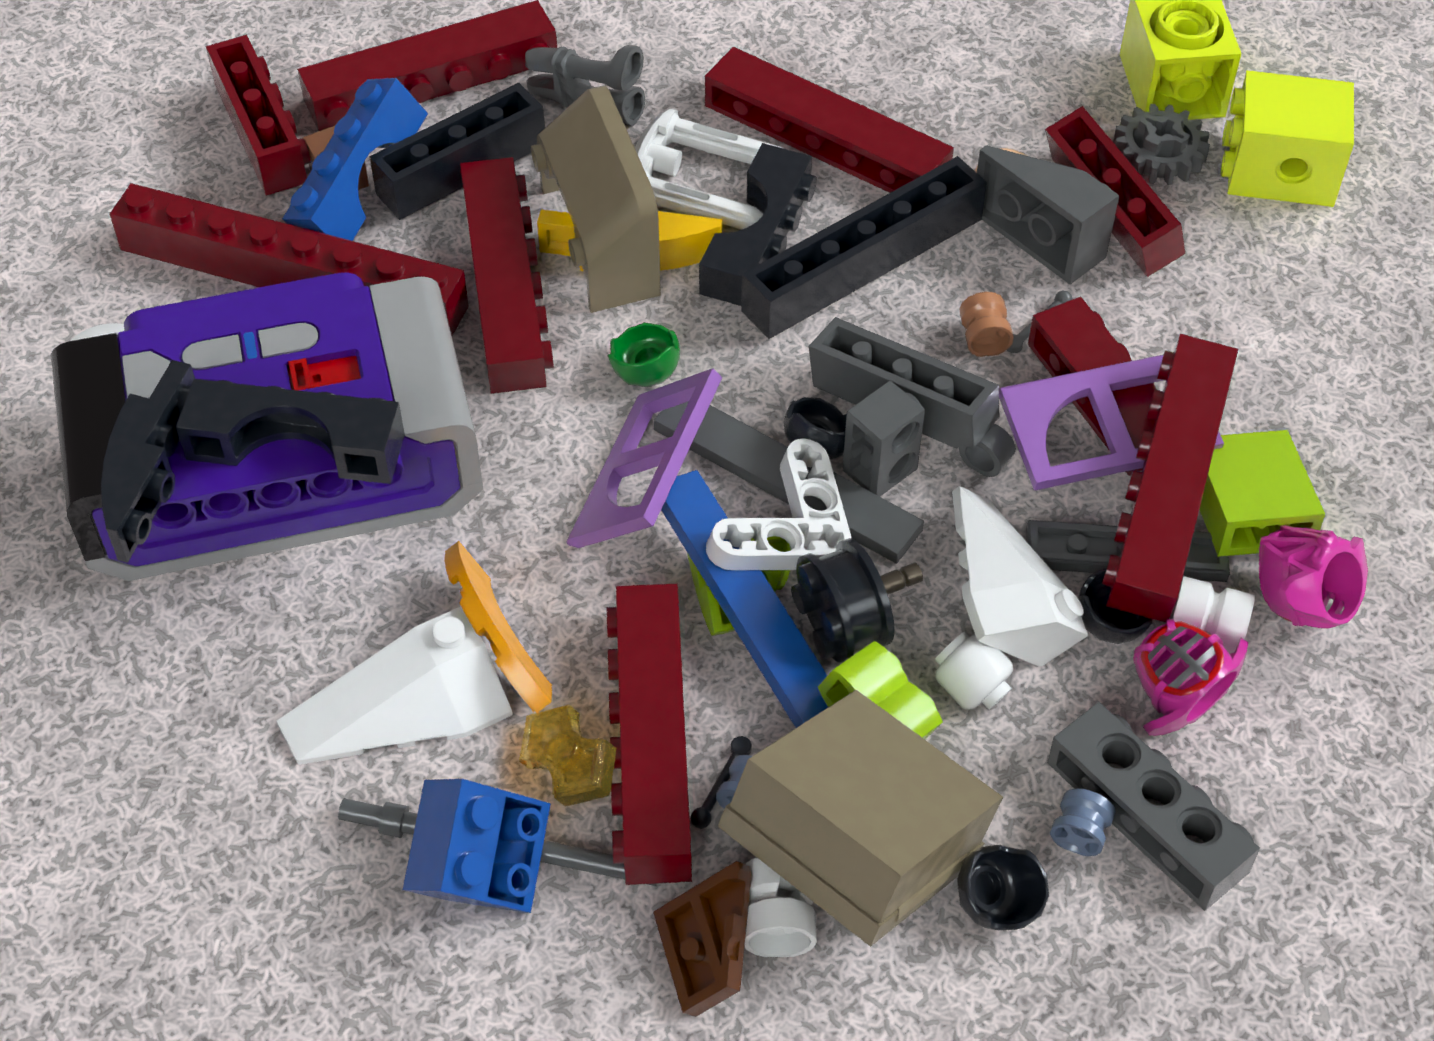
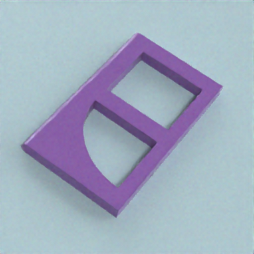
(1035, 403)
(600, 515)

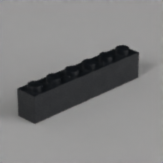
(862, 247)

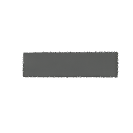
(1089, 546)

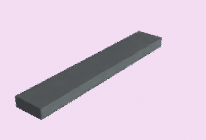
(758, 459)

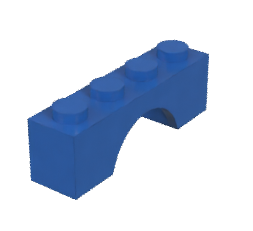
(330, 196)

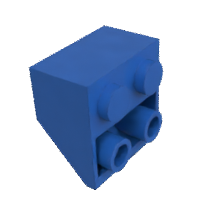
(476, 845)

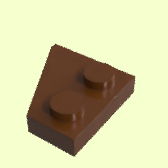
(706, 938)

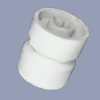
(1215, 613)
(778, 916)

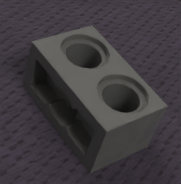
(883, 438)

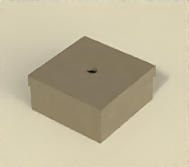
(860, 815)

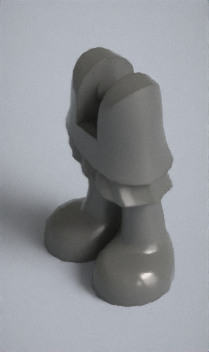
(573, 74)

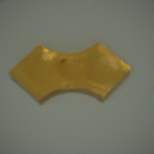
(578, 765)

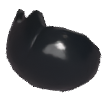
(816, 421)
(1104, 621)
(1002, 887)

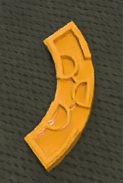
(488, 621)

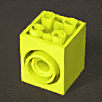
(1180, 56)
(1288, 138)

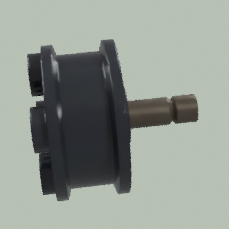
(848, 599)

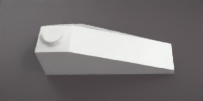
(1010, 590)
(413, 690)

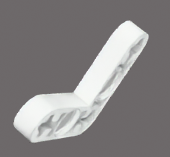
(800, 531)

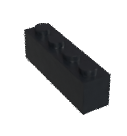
(428, 162)

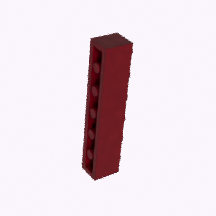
(431, 61)
(821, 122)
(503, 276)
(1172, 478)
(652, 736)

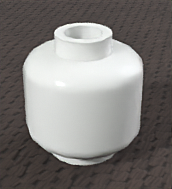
(973, 672)

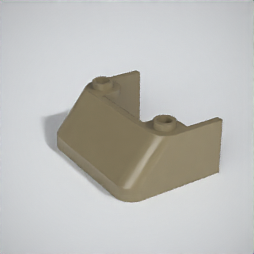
(607, 197)

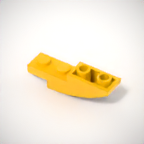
(681, 236)

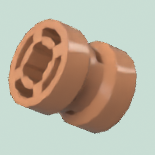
(986, 324)

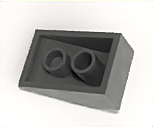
(1048, 210)

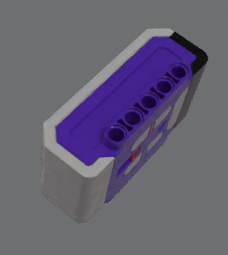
(287, 493)

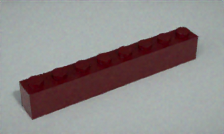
(262, 249)

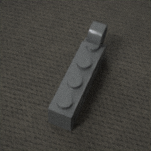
(956, 403)

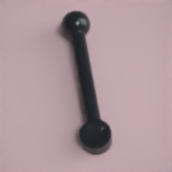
(701, 816)

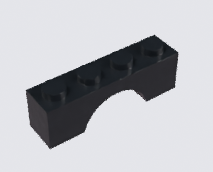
(776, 187)
(232, 419)

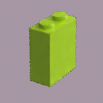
(1255, 489)

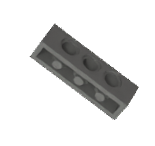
(1159, 832)

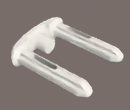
(657, 156)

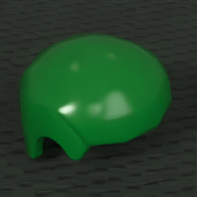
(645, 354)

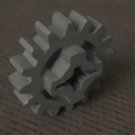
(1162, 143)

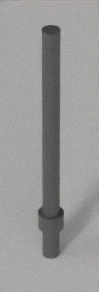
(396, 819)

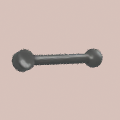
(1017, 345)

